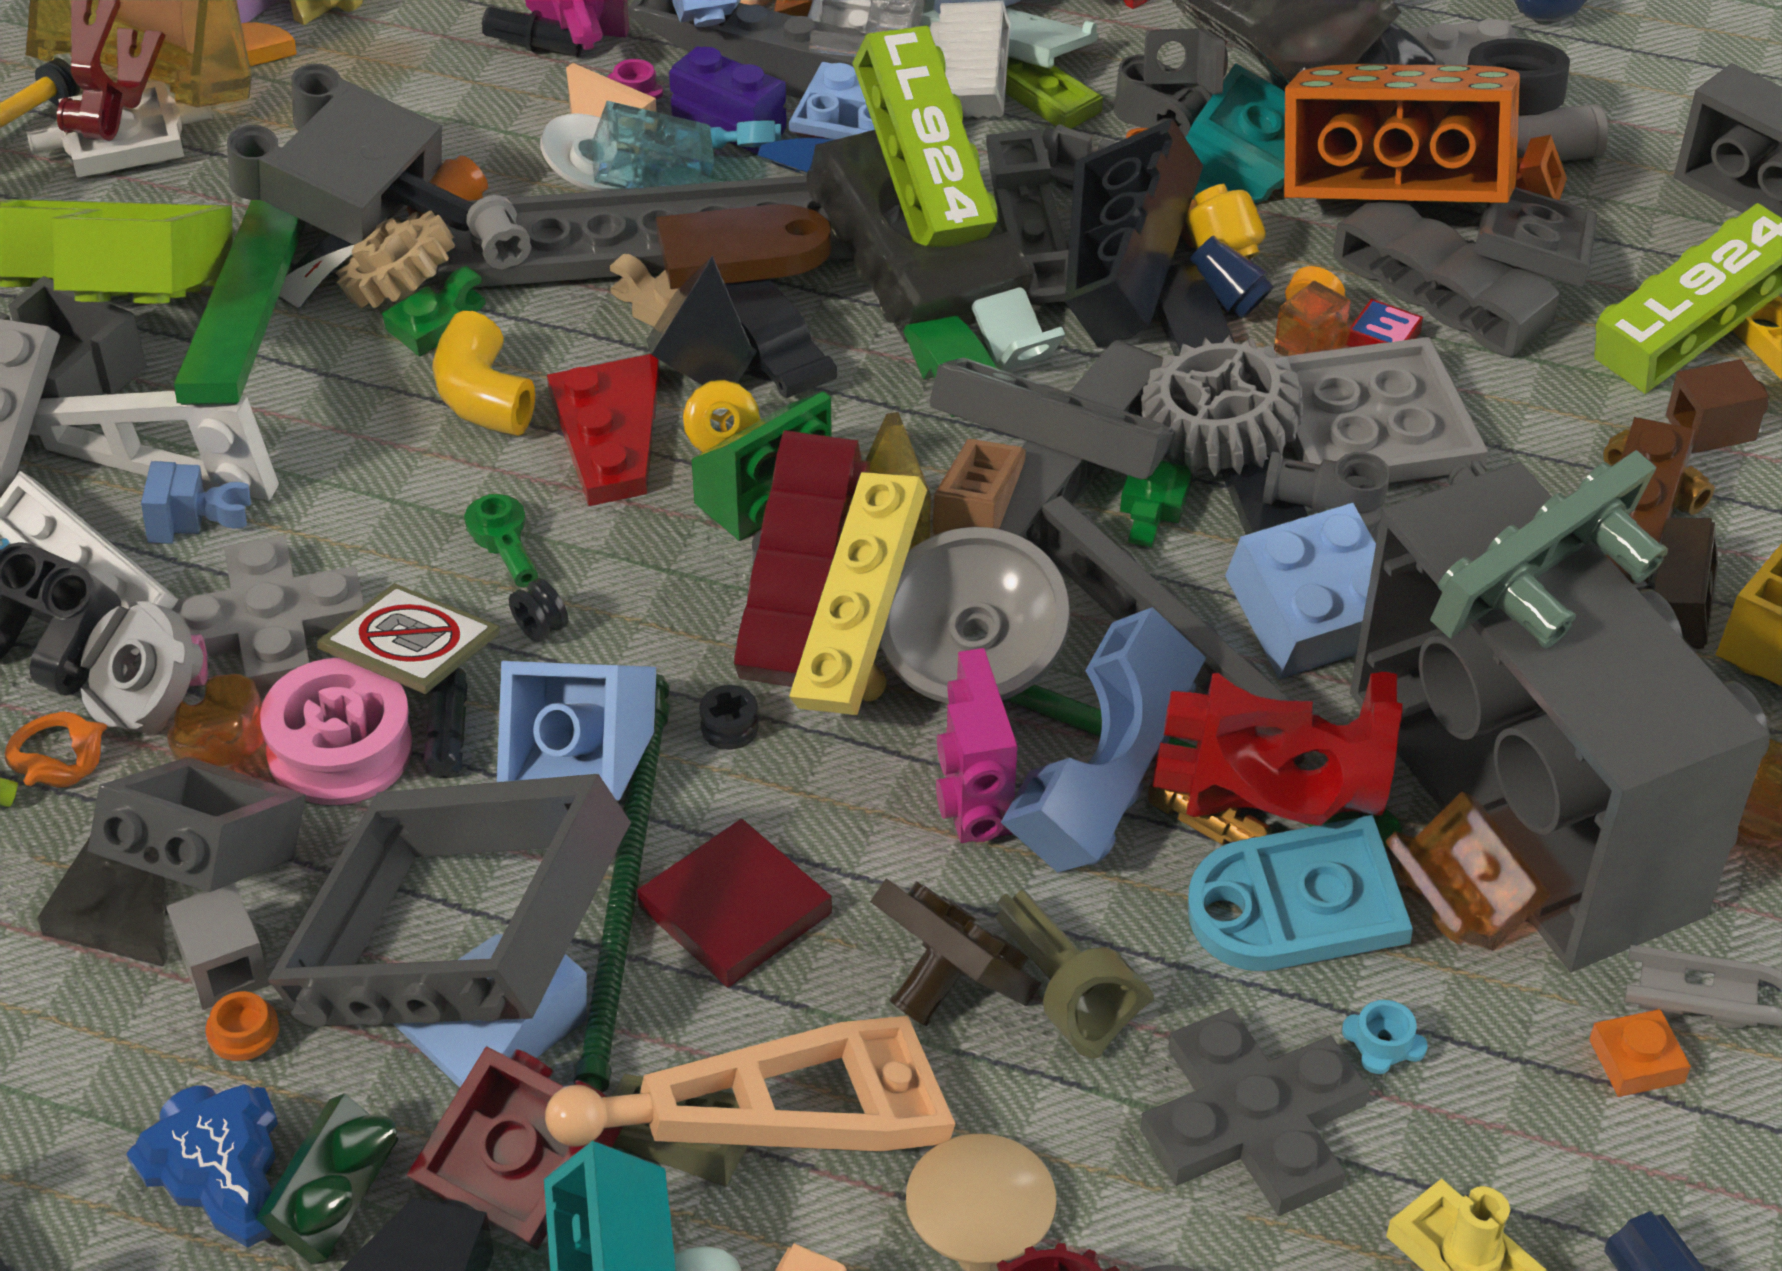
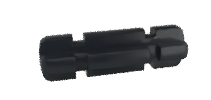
(446, 726)

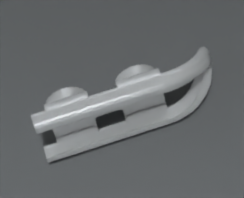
(1729, 1000)

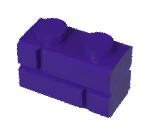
(725, 92)

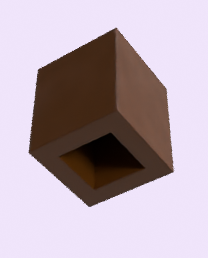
(1719, 403)

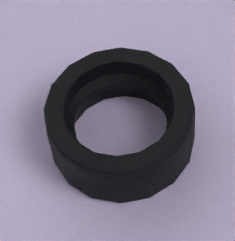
(1540, 66)

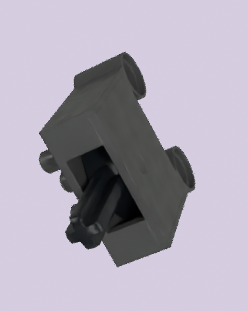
(348, 161)

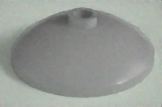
(969, 584)

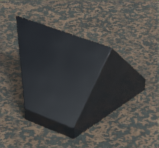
(702, 330)

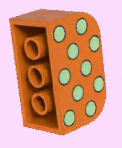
(1402, 133)

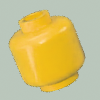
(1227, 216)
(706, 400)

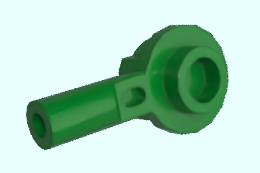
(497, 525)

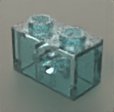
(649, 149)

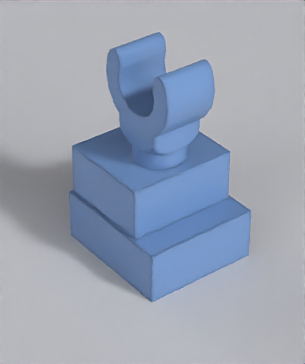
(177, 502)

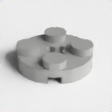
(166, 668)

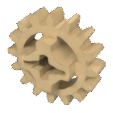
(395, 259)

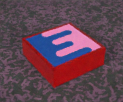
(1383, 324)

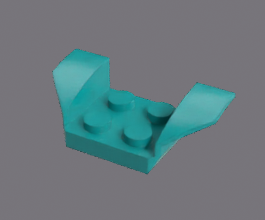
(1242, 136)

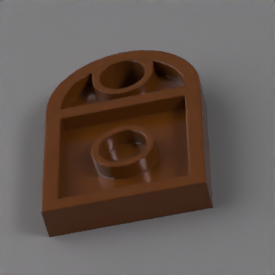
(744, 242)

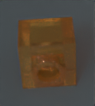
(1312, 321)

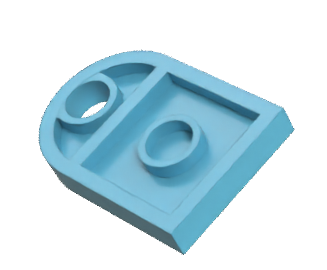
(1301, 897)

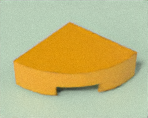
(267, 43)

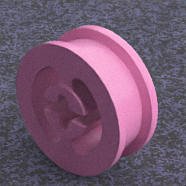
(336, 732)

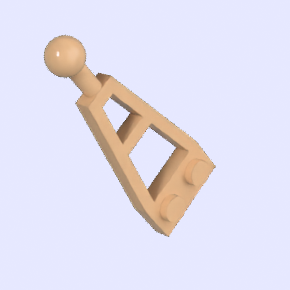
(880, 1055)

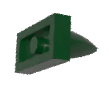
(328, 1178)

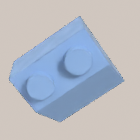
(574, 720)

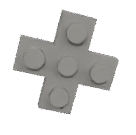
(270, 609)

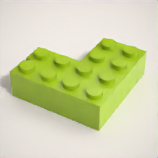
(114, 247)

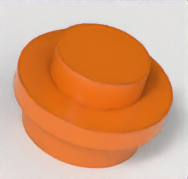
(241, 1026)

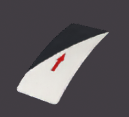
(314, 269)

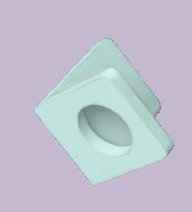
(1013, 330)

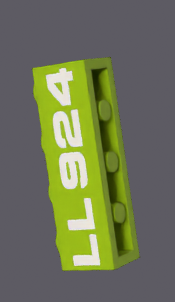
(924, 138)
(1693, 300)

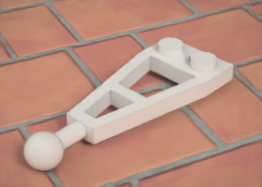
(223, 434)

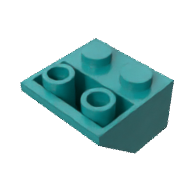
(608, 1213)

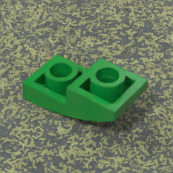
(941, 342)

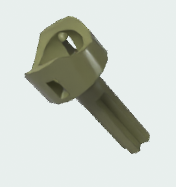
(1088, 991)

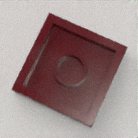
(734, 902)

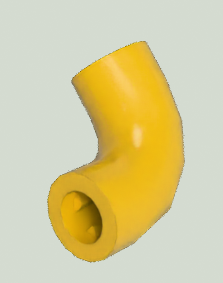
(470, 384)

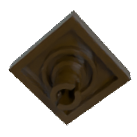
(953, 948)

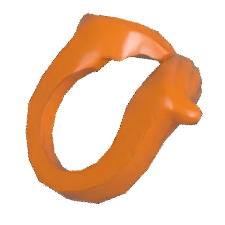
(51, 771)

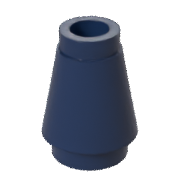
(1232, 277)

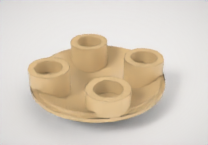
(980, 1200)

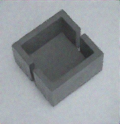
(96, 344)

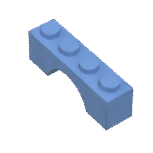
(1073, 806)

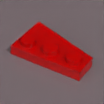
(608, 424)

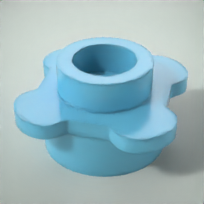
(1386, 1020)

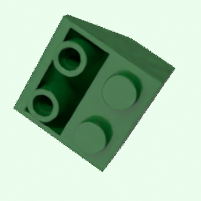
(738, 473)

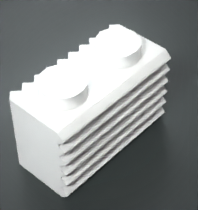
(975, 54)

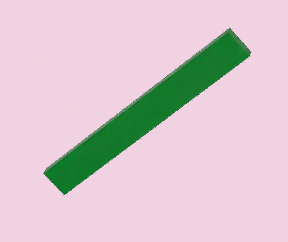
(239, 308)

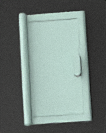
(1038, 38)

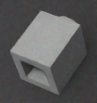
(218, 944)

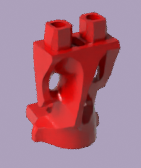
(1251, 748)

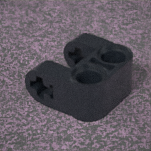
(54, 599)

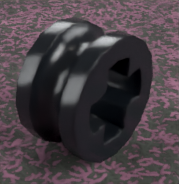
(538, 610)
(733, 701)

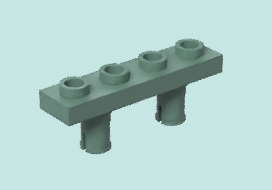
(1517, 557)

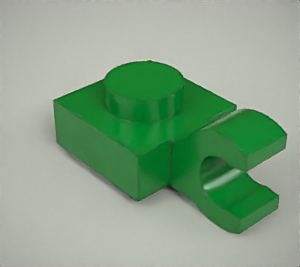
(425, 315)
(1155, 499)

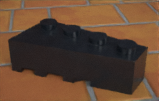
(1126, 229)

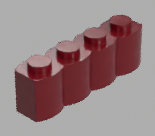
(795, 553)

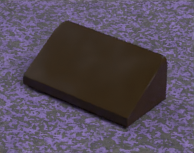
(1689, 575)

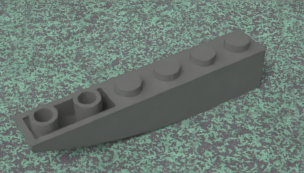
(749, 36)

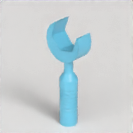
(747, 134)

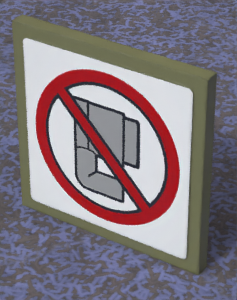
(409, 638)

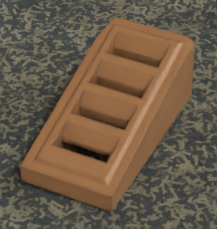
(975, 494)

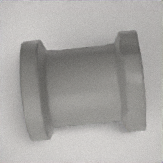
(495, 224)

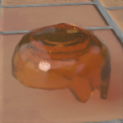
(222, 726)

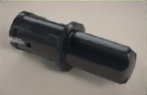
(528, 29)

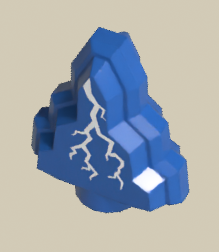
(213, 1156)

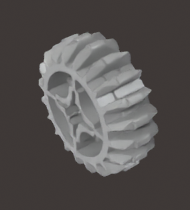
(1225, 404)

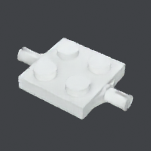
(144, 135)

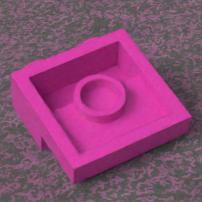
(976, 753)

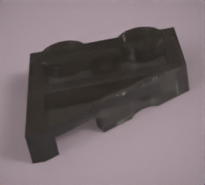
(109, 908)

